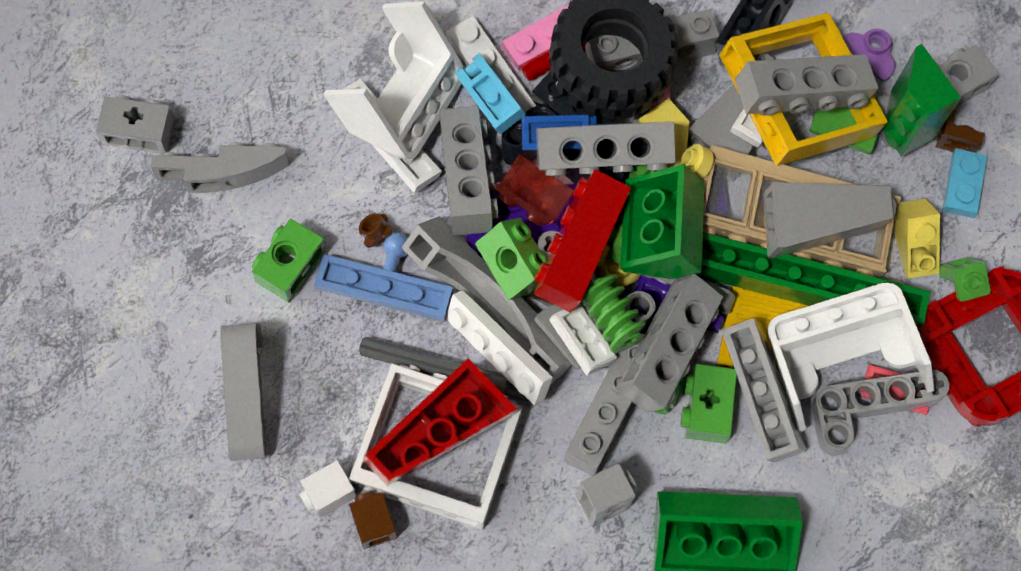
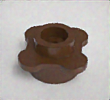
(374, 229)

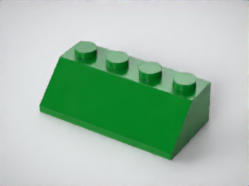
(726, 532)

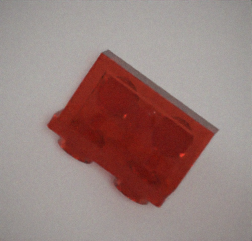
(535, 192)

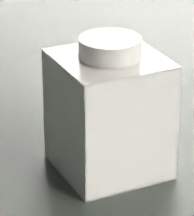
(326, 489)

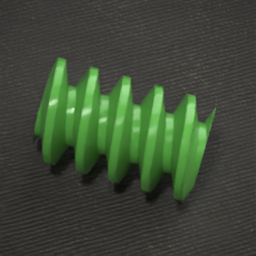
(612, 314)

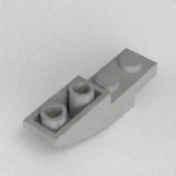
(234, 168)

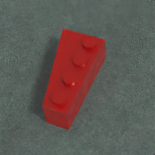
(580, 240)
(445, 419)

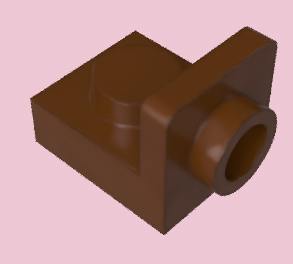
(958, 136)

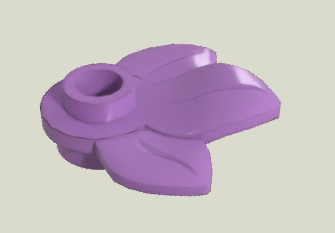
(879, 58)

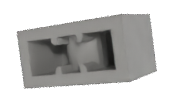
(135, 124)

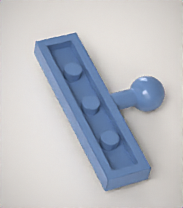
(384, 285)

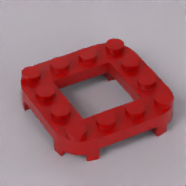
(966, 390)

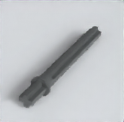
(428, 363)

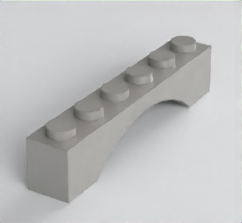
(460, 266)

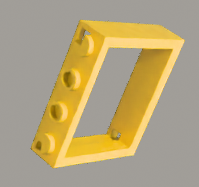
(774, 128)

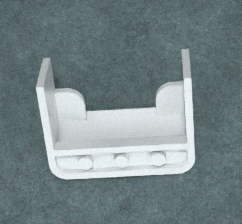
(415, 93)
(842, 331)

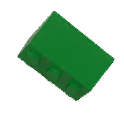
(918, 103)
(663, 224)

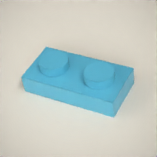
(964, 183)

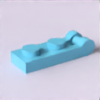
(490, 94)

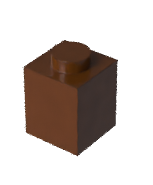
(372, 519)

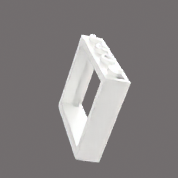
(414, 496)

